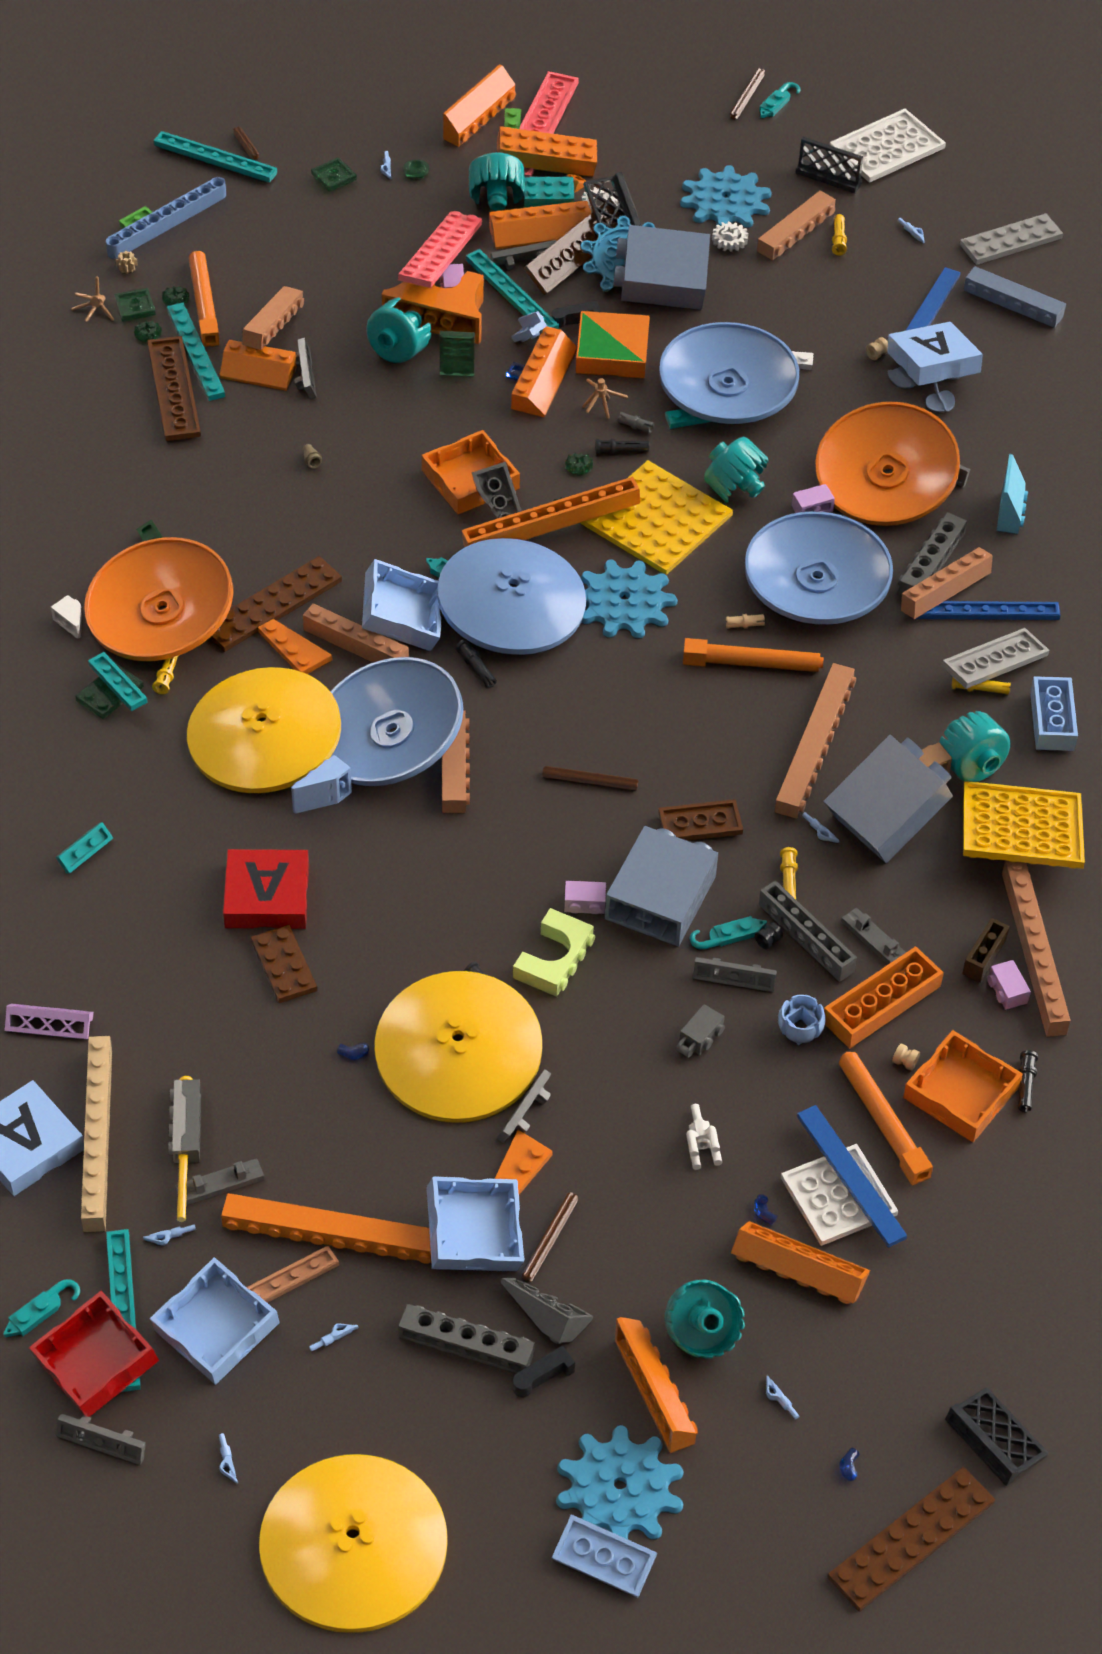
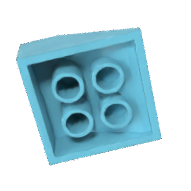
(1012, 499)

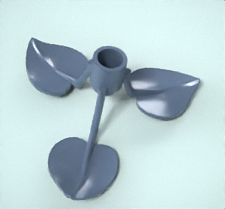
(936, 402)

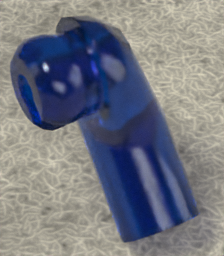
(354, 1052)
(761, 1210)
(847, 1464)

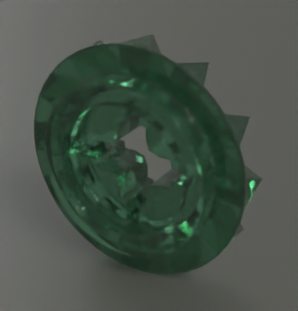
(419, 165)
(169, 298)
(141, 333)
(580, 468)

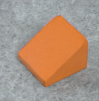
(578, 182)

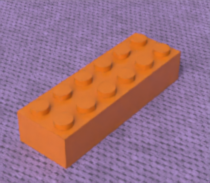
(549, 151)
(882, 997)

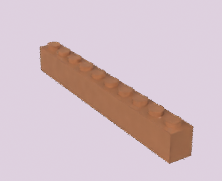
(815, 740)
(1036, 949)

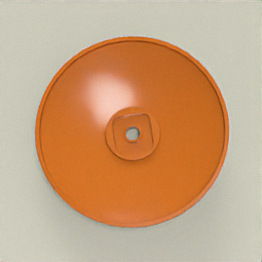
(893, 438)
(152, 574)

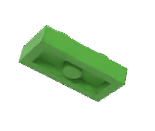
(513, 118)
(130, 219)

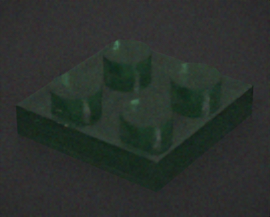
(334, 174)
(135, 304)

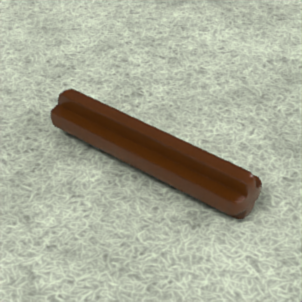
(246, 143)

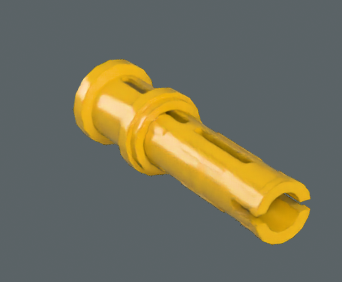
(839, 239)
(164, 681)
(988, 685)
(789, 868)

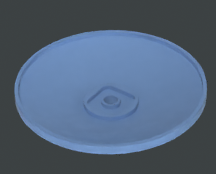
(753, 361)
(802, 545)
(507, 619)
(401, 695)

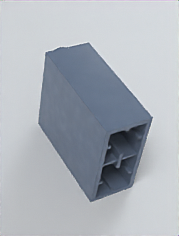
(663, 267)
(890, 796)
(661, 885)

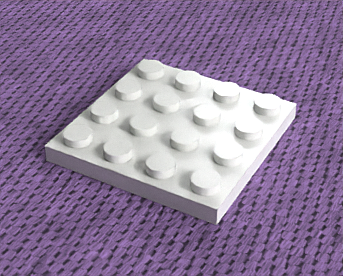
(827, 1202)

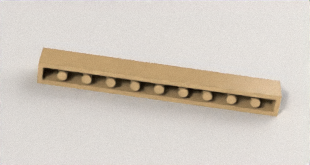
(96, 1134)

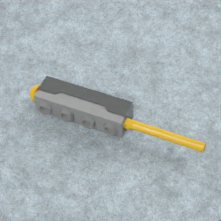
(185, 1132)

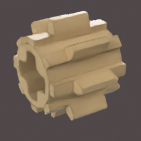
(126, 262)

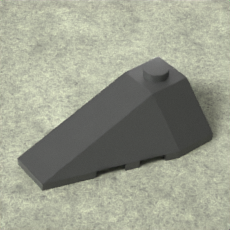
(497, 490)
(554, 1319)

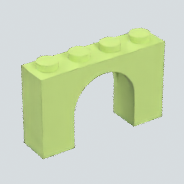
(554, 975)

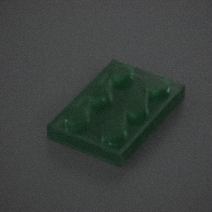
(457, 353)
(100, 698)

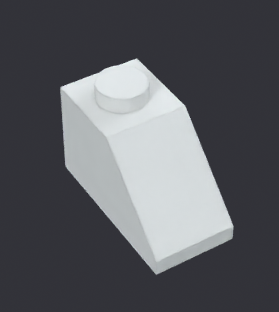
(68, 615)

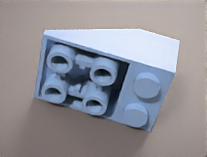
(322, 786)

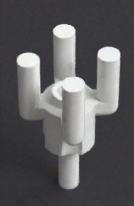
(702, 1136)

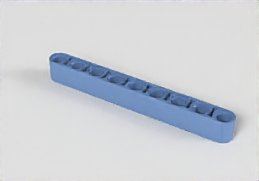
(166, 217)

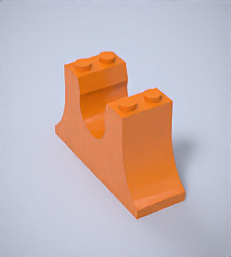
(443, 308)

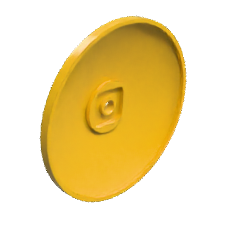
(270, 754)
(462, 1077)
(362, 1579)

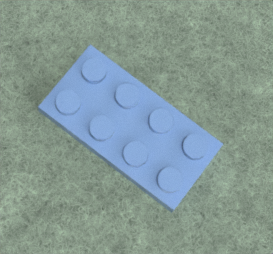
(604, 1556)

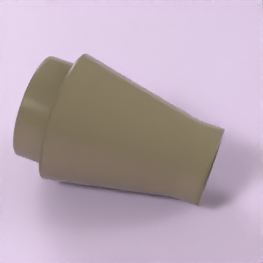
(312, 457)

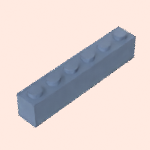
(1014, 296)

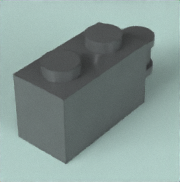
(700, 1031)

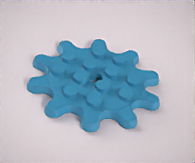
(709, 199)
(604, 250)
(640, 608)
(635, 1465)

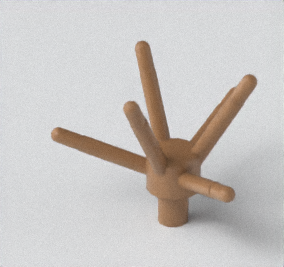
(96, 301)
(600, 392)

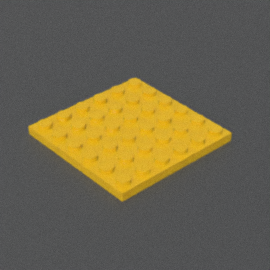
(666, 523)
(1023, 825)

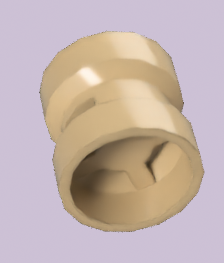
(876, 349)
(908, 1058)

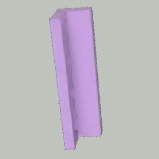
(47, 1012)

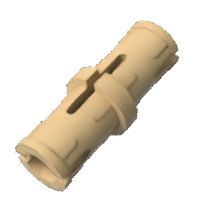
(745, 621)

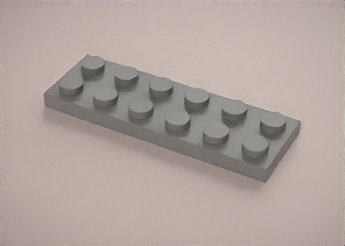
(1011, 239)
(995, 658)

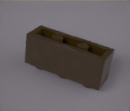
(985, 950)

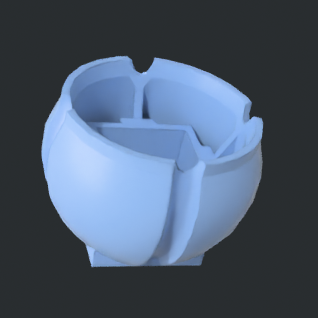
(806, 1009)

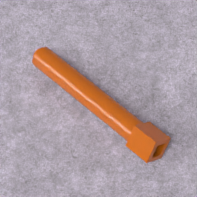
(203, 298)
(699, 653)
(912, 1159)

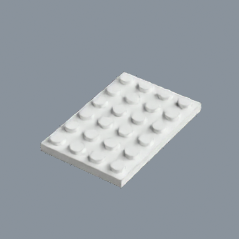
(890, 144)

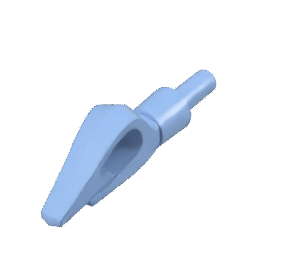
(386, 166)
(915, 232)
(822, 832)
(167, 1235)
(335, 1335)
(779, 1396)
(227, 1460)

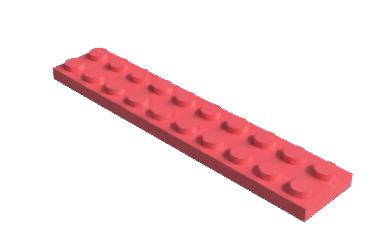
(549, 105)
(440, 249)

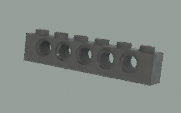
(934, 551)
(807, 931)
(473, 1348)

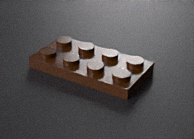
(702, 820)
(284, 964)

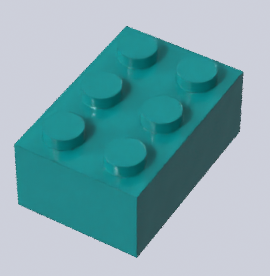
(548, 191)

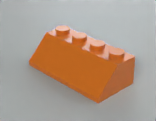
(258, 367)

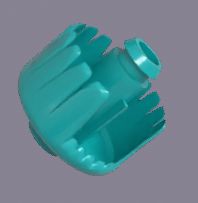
(496, 173)
(396, 334)
(736, 465)
(975, 746)
(704, 1319)

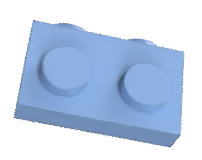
(531, 326)

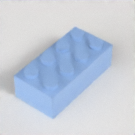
(1053, 713)

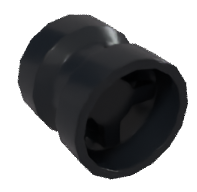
(770, 934)

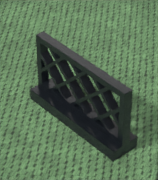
(828, 174)
(621, 194)
(984, 1443)

